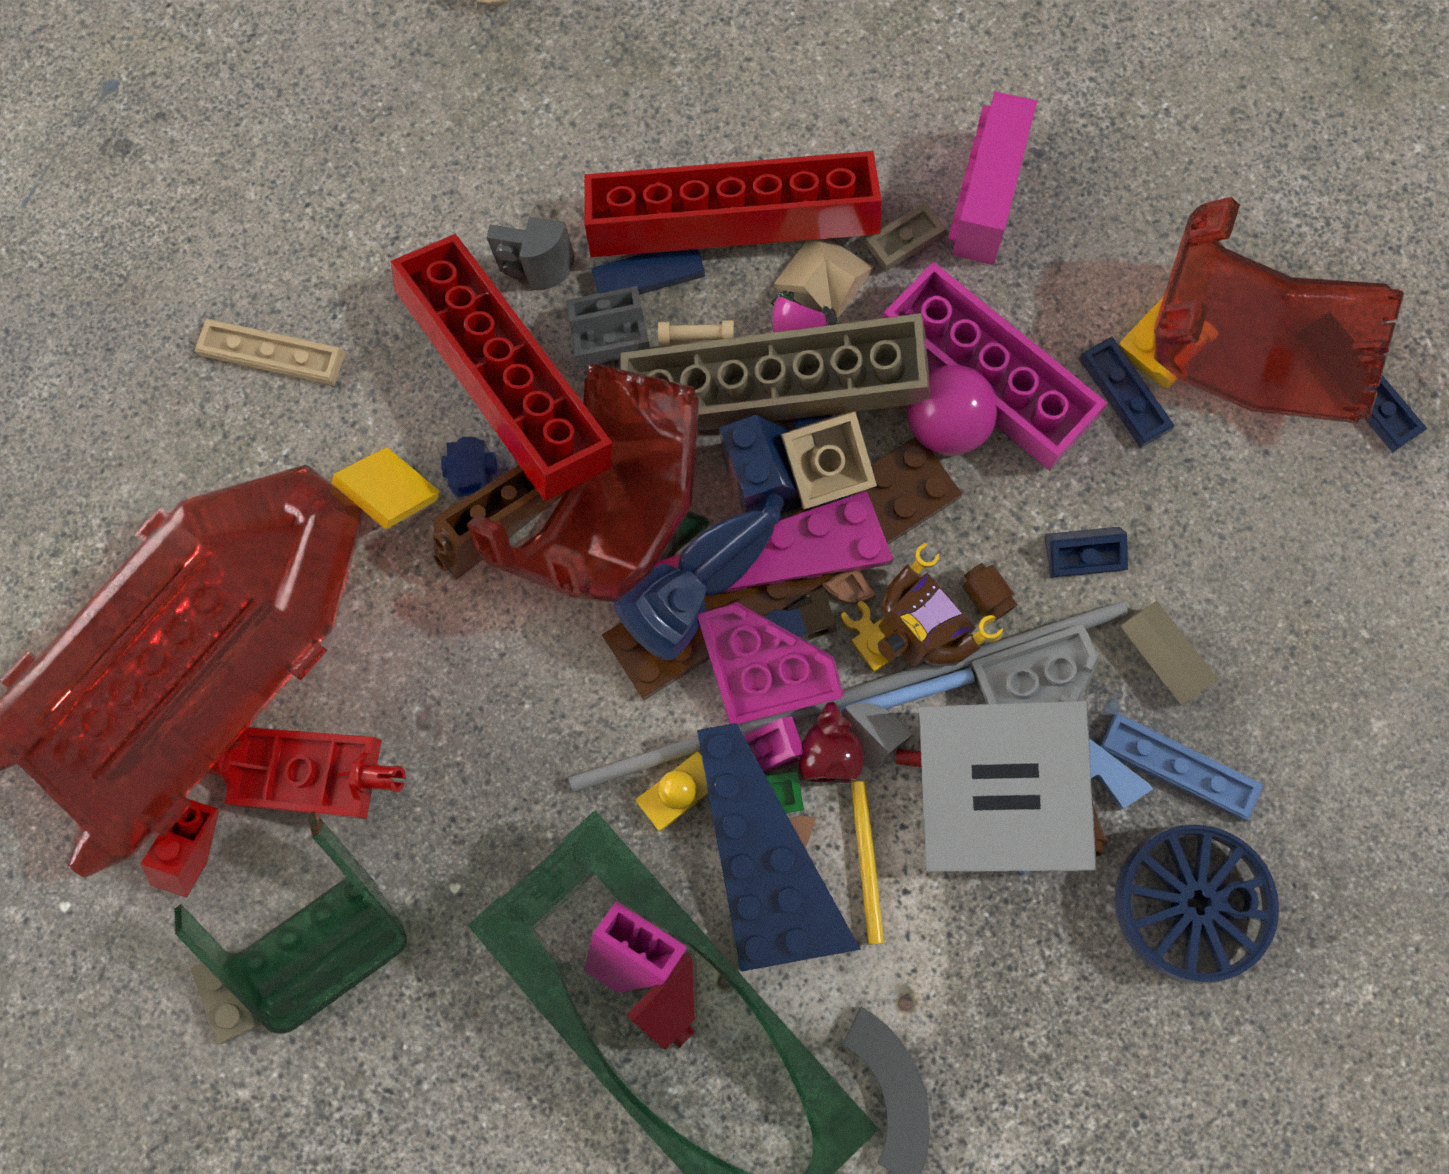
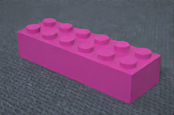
(1035, 396)

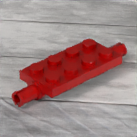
(305, 772)

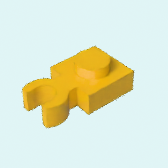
(868, 637)

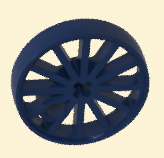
(1213, 909)

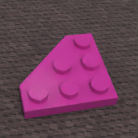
(764, 666)

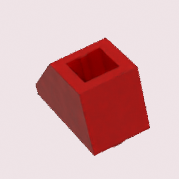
(182, 854)

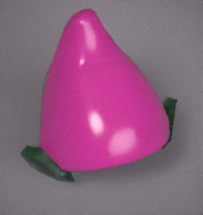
(792, 315)

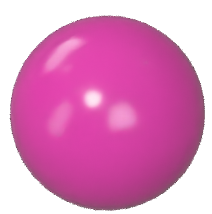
(958, 412)

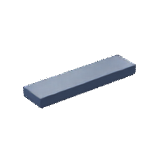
(1181, 767)

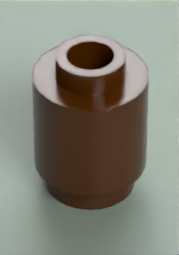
(989, 591)

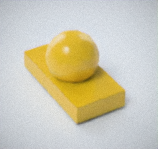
(675, 793)

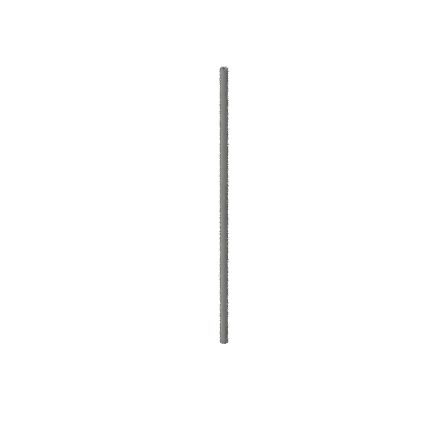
(851, 695)

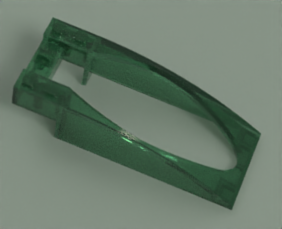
(510, 935)

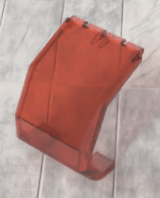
(1268, 335)
(621, 521)

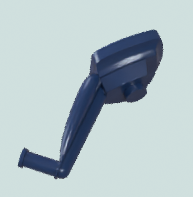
(666, 605)

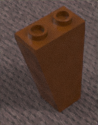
(506, 500)

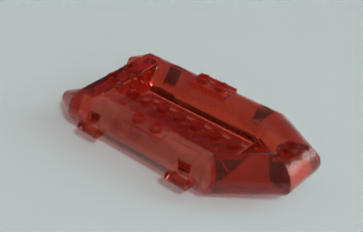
(178, 656)

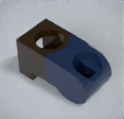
(808, 620)

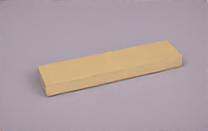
(270, 351)

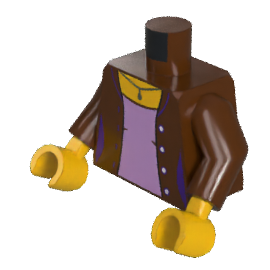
(925, 622)

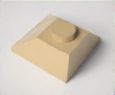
(828, 459)

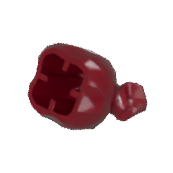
(831, 750)

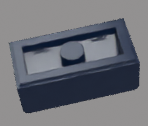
(1087, 551)

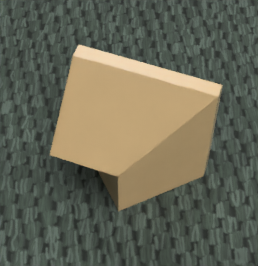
(824, 275)

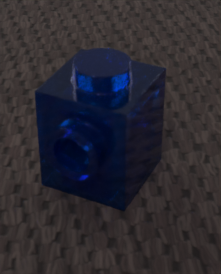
(468, 465)

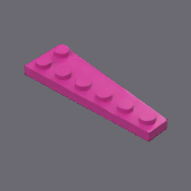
(817, 543)

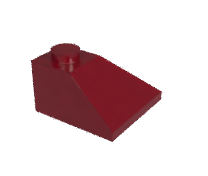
(670, 1008)

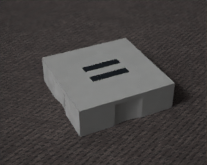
(1007, 787)

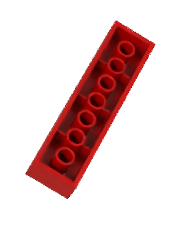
(732, 204)
(502, 367)

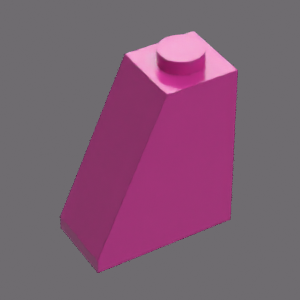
(631, 952)

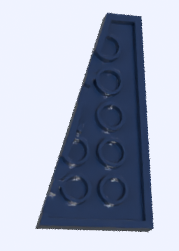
(770, 882)

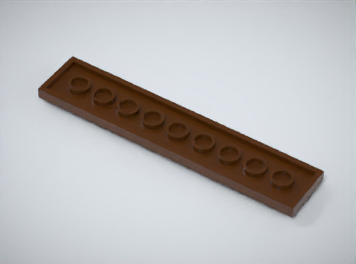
(907, 493)

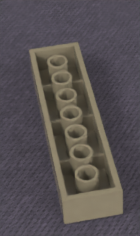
(798, 370)

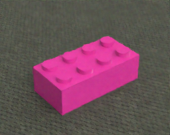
(991, 177)

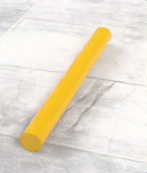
(867, 863)

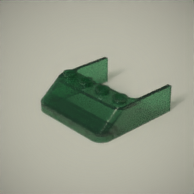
(312, 953)

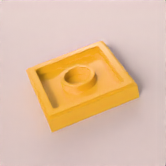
(385, 487)

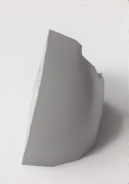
(877, 731)

